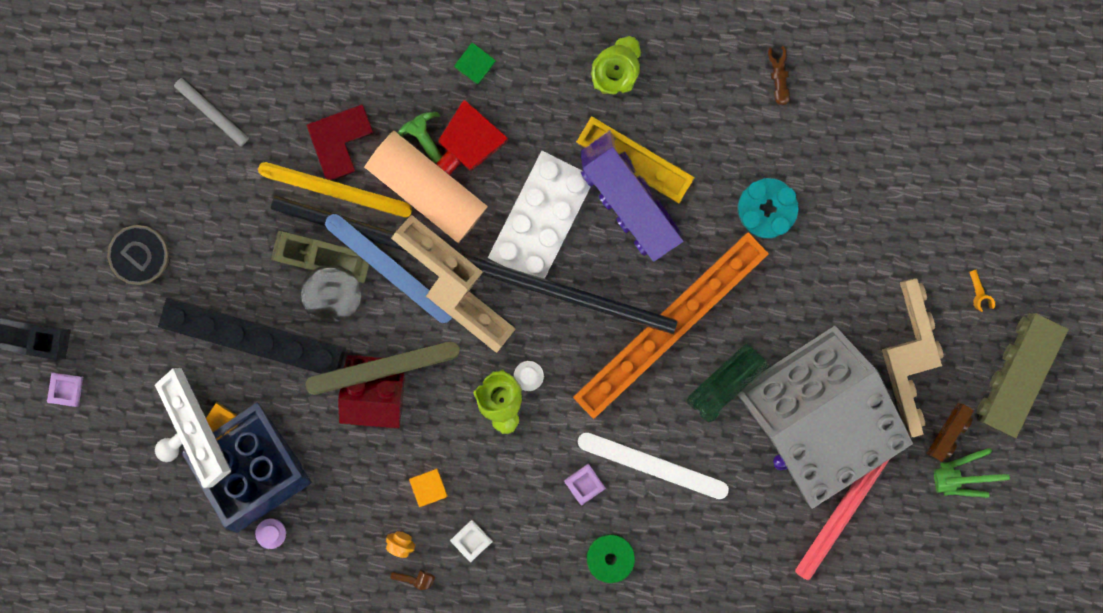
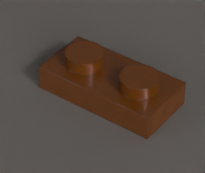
(957, 423)

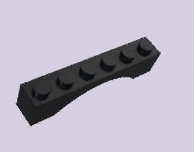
(250, 337)
(34, 339)

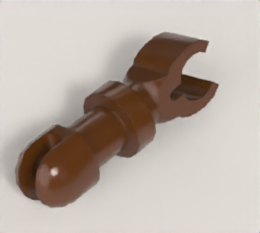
(779, 75)

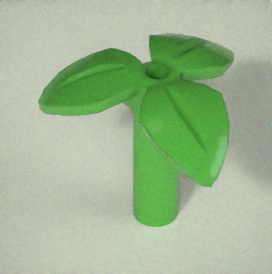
(418, 128)

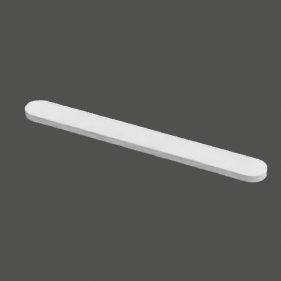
(653, 465)

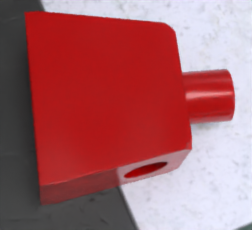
(468, 140)

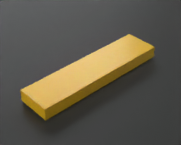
(655, 170)

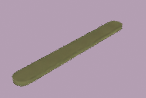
(382, 368)

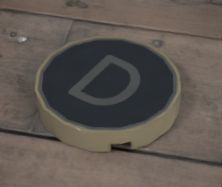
(138, 255)

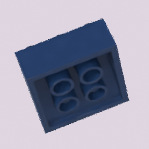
(261, 470)

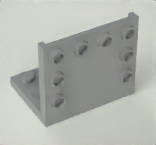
(826, 415)

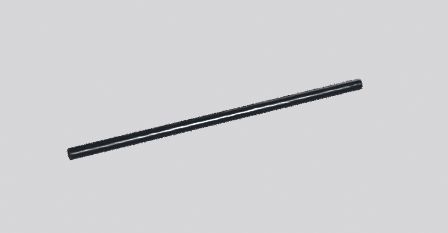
(495, 271)

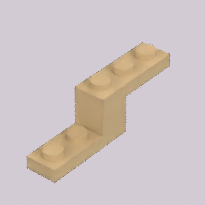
(454, 282)
(913, 356)

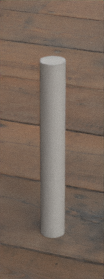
(211, 112)

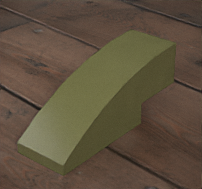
(314, 254)

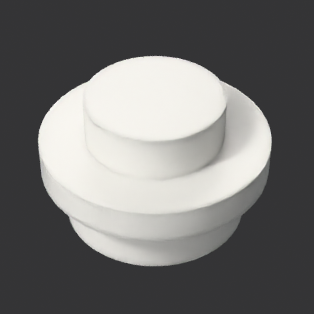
(529, 375)

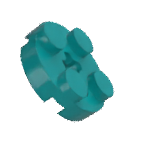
(782, 198)

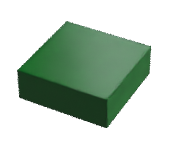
(474, 63)

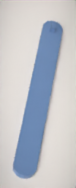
(384, 265)

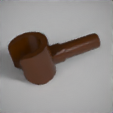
(422, 582)

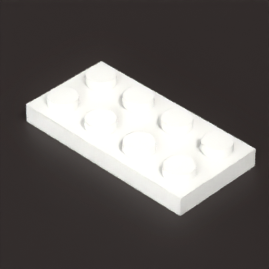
(541, 217)

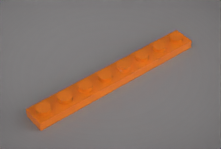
(686, 309)

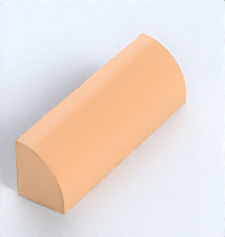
(426, 186)

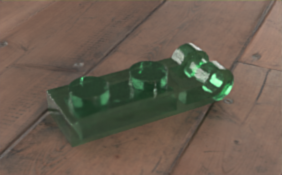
(727, 382)

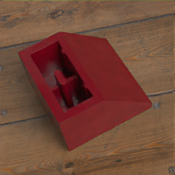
(372, 402)

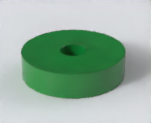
(610, 572)

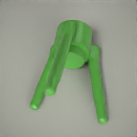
(950, 480)

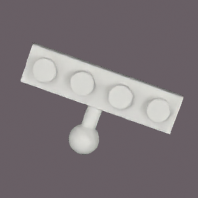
(191, 429)

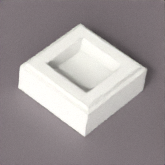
(471, 540)

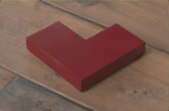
(330, 140)

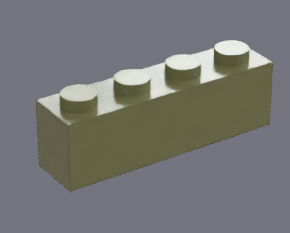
(1022, 374)

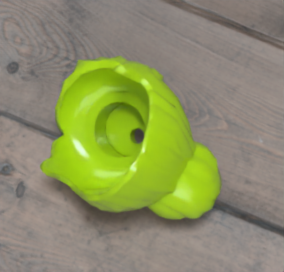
(625, 55)
(505, 414)

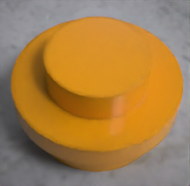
(399, 544)

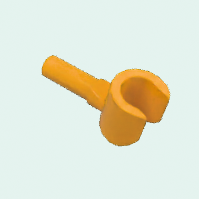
(980, 293)

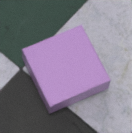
(65, 389)
(584, 484)

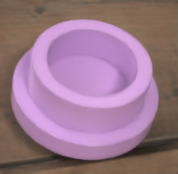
(270, 533)

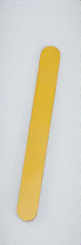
(335, 189)

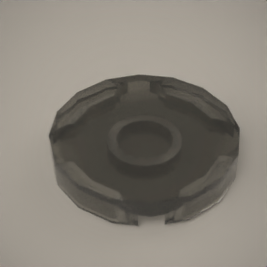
(330, 293)

